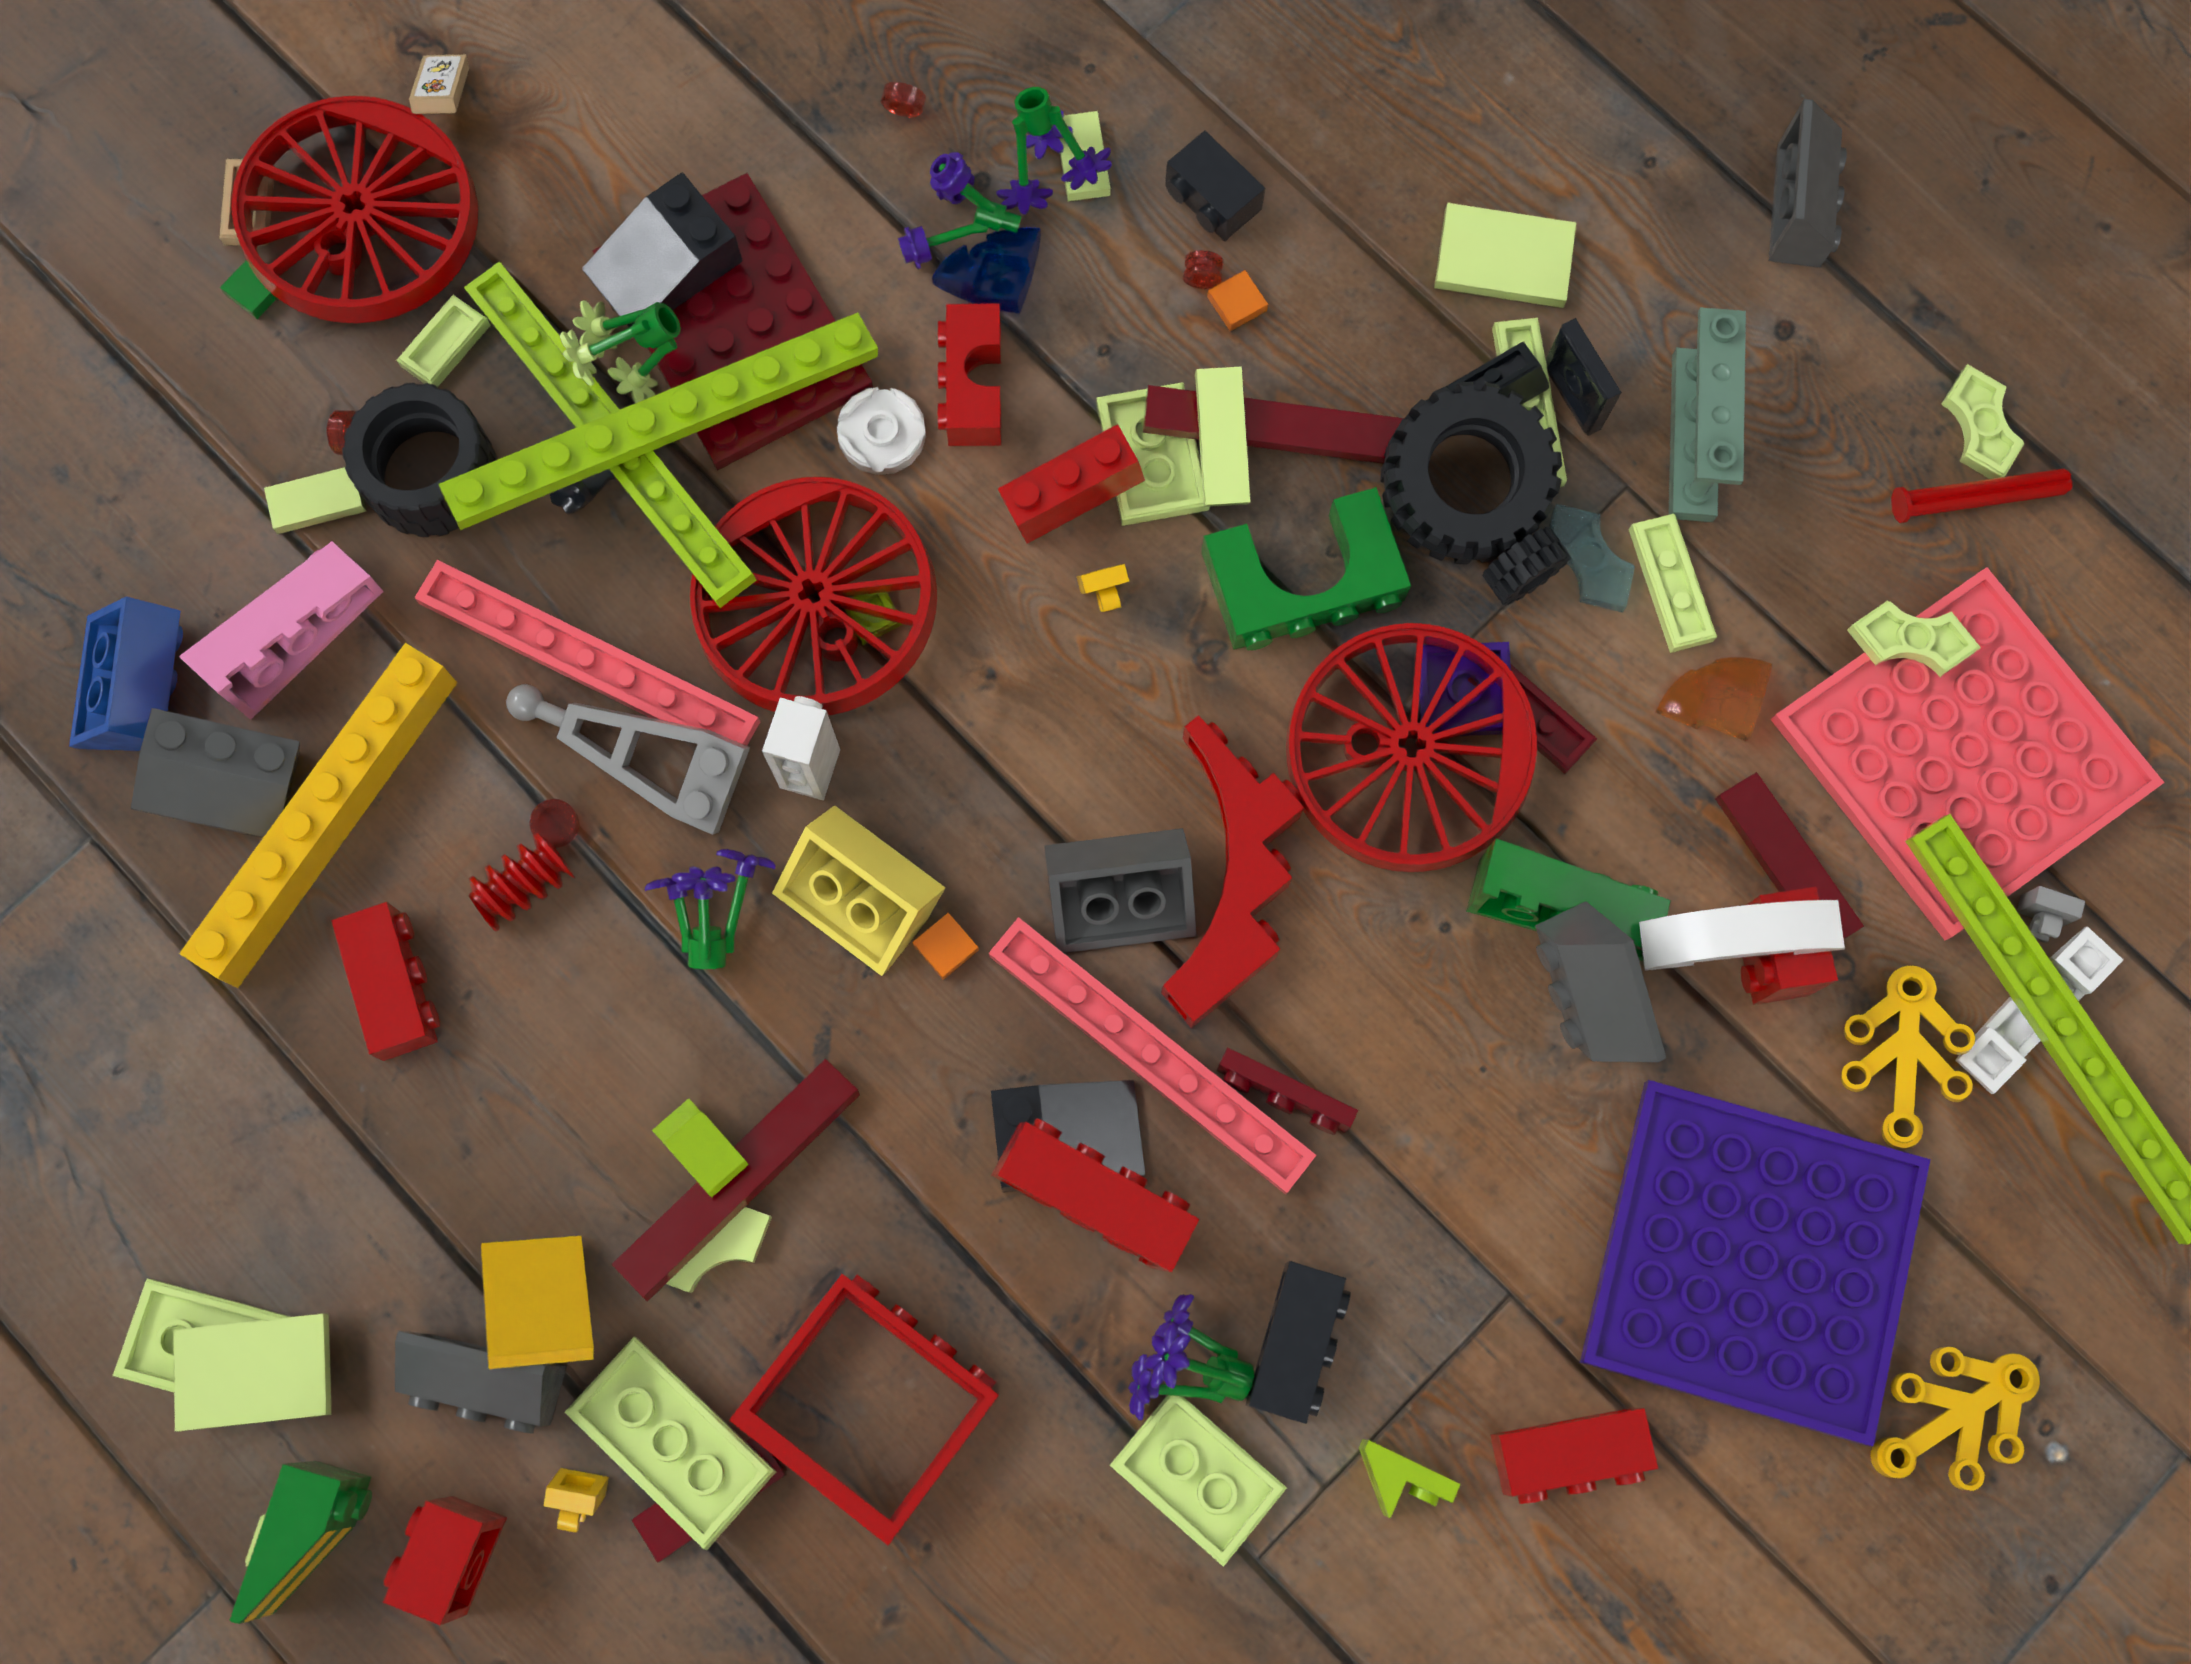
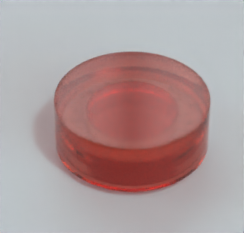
(903, 99)
(336, 429)
(555, 822)

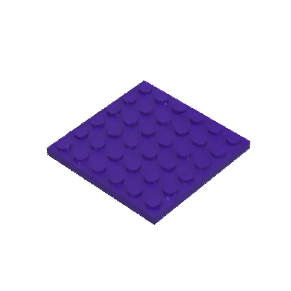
(1757, 1262)

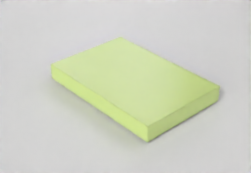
(1505, 255)
(1167, 462)
(163, 1307)
(252, 1372)
(1198, 1477)

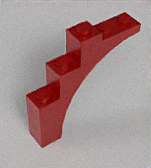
(1252, 818)

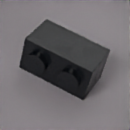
(1214, 186)

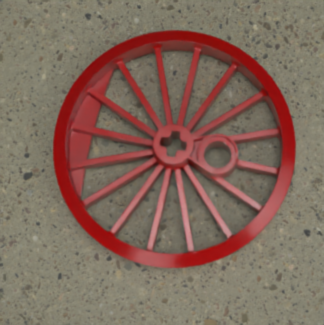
(355, 209)
(829, 583)
(1516, 755)

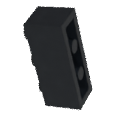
(1298, 1342)

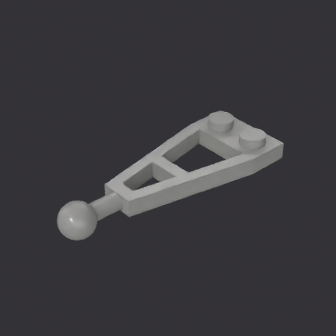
(709, 777)

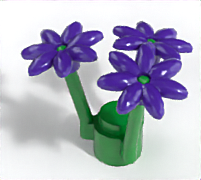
(1045, 127)
(707, 946)
(1222, 1374)

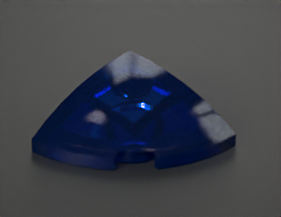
(993, 270)

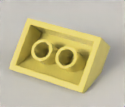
(857, 889)

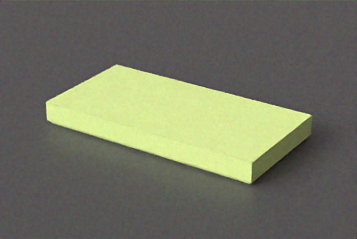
(670, 1442)

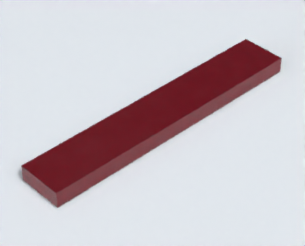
(1279, 425)
(767, 1150)

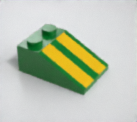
(303, 1524)

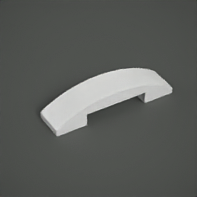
(1741, 932)
(2008, 1036)

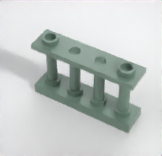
(1707, 415)

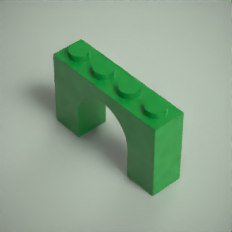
(1261, 611)

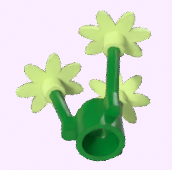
(652, 328)

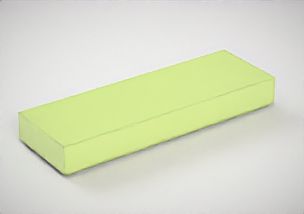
(1222, 436)
(1672, 583)

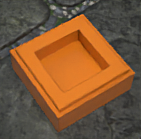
(1237, 300)
(945, 946)

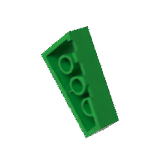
(1531, 888)

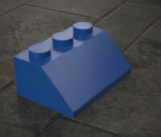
(124, 673)

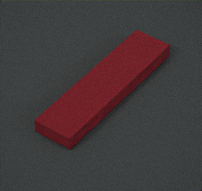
(1780, 846)

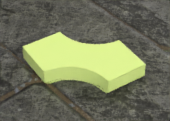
(1988, 440)
(1893, 634)
(736, 1241)

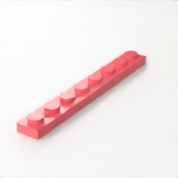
(579, 655)
(1152, 1056)

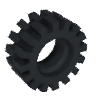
(1526, 566)

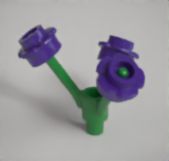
(954, 183)

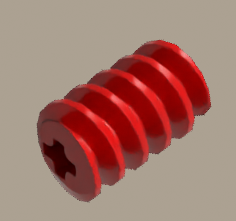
(518, 881)

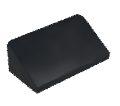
(1511, 370)

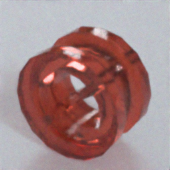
(1203, 269)

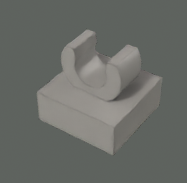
(2049, 911)

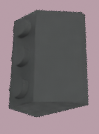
(1807, 189)
(213, 773)
(1121, 890)
(1598, 987)
(458, 1375)

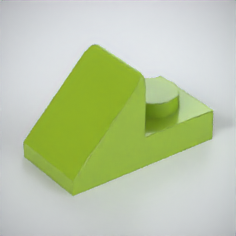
(700, 1147)
(1391, 1472)

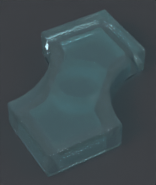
(1601, 574)

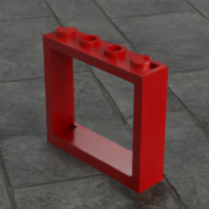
(900, 1325)

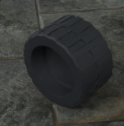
(389, 422)

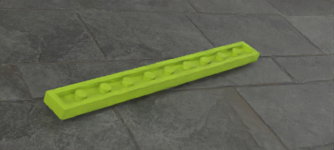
(657, 421)
(644, 477)
(2058, 1021)

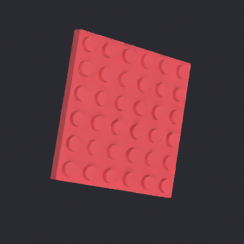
(1994, 742)

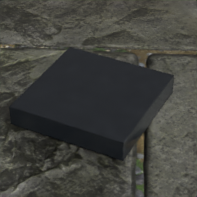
(1581, 377)

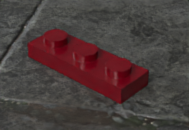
(1286, 1093)

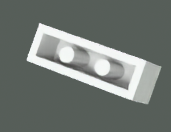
(801, 747)

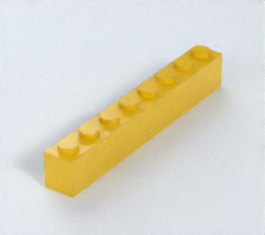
(319, 817)

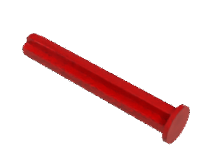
(1979, 493)

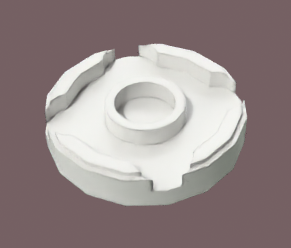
(881, 430)

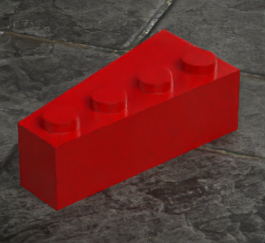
(1096, 1195)

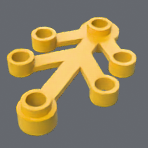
(1908, 1047)
(1964, 1412)

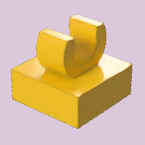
(1104, 583)
(575, 1496)

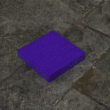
(1489, 703)

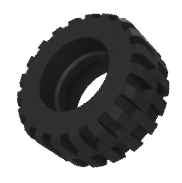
(1504, 425)

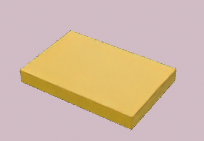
(536, 1302)

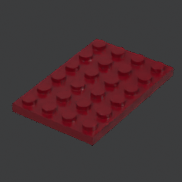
(748, 312)

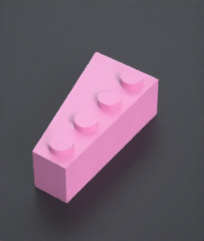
(282, 629)

